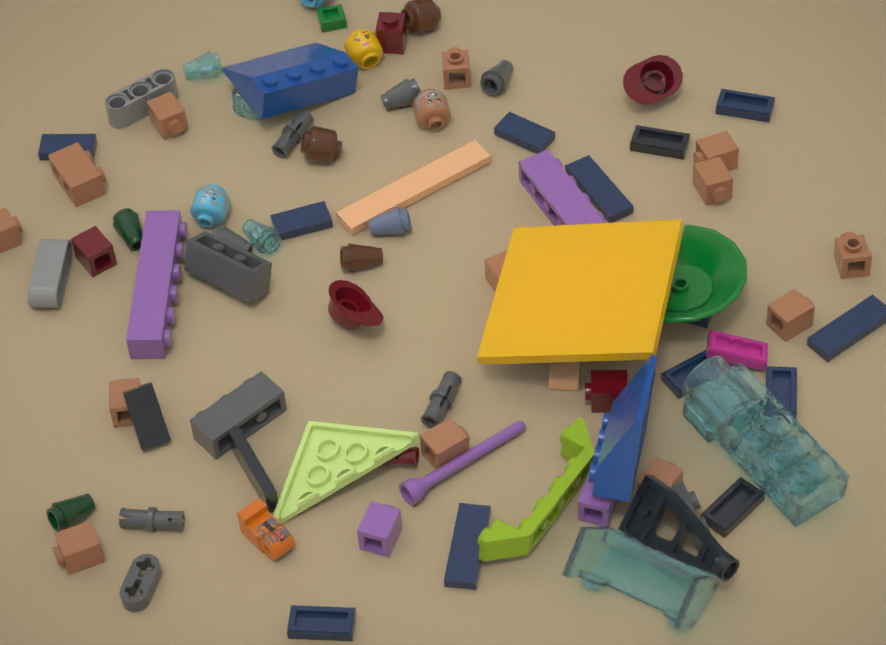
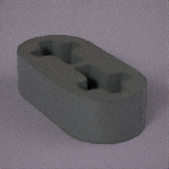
(146, 584)

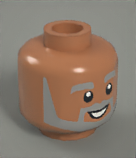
(431, 109)

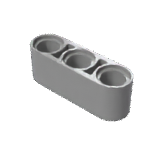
(130, 103)
(50, 273)

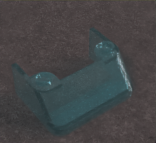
(621, 562)

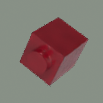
(392, 32)
(94, 251)
(604, 388)

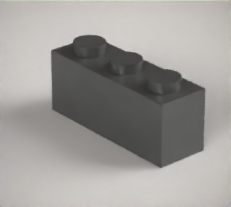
(227, 266)
(246, 407)

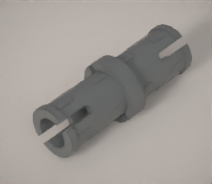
(300, 123)
(441, 399)
(151, 519)

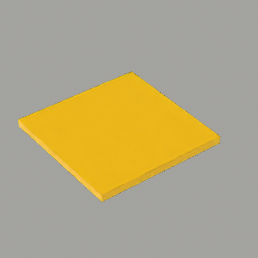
(582, 293)

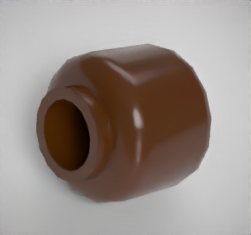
(421, 16)
(320, 145)

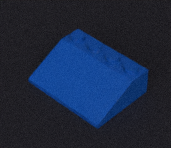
(293, 78)
(623, 437)

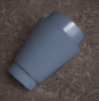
(391, 222)

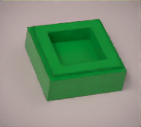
(331, 18)

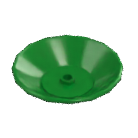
(706, 275)

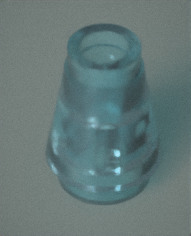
(203, 66)
(262, 236)

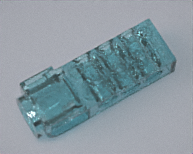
(762, 438)

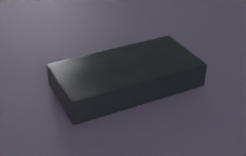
(660, 142)
(146, 416)
(733, 507)

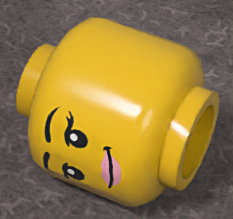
(364, 48)

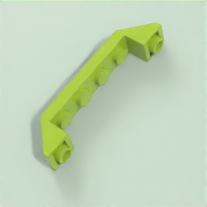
(506, 541)

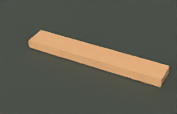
(414, 186)

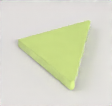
(334, 457)

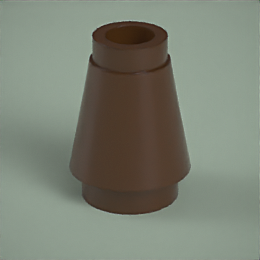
(359, 256)

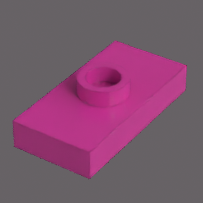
(737, 349)

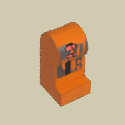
(264, 530)

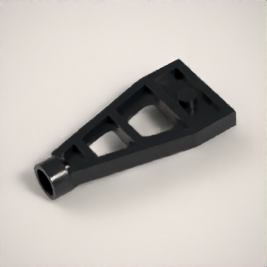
(645, 515)

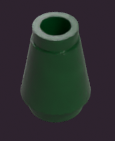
(129, 228)
(69, 511)

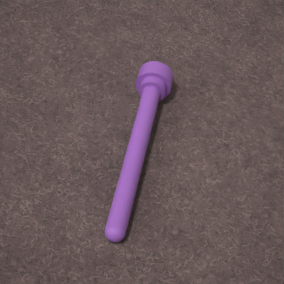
(415, 489)

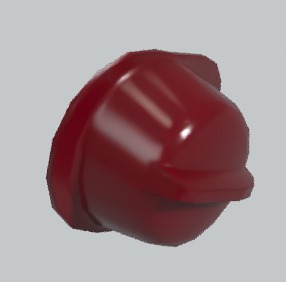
(652, 79)
(352, 306)

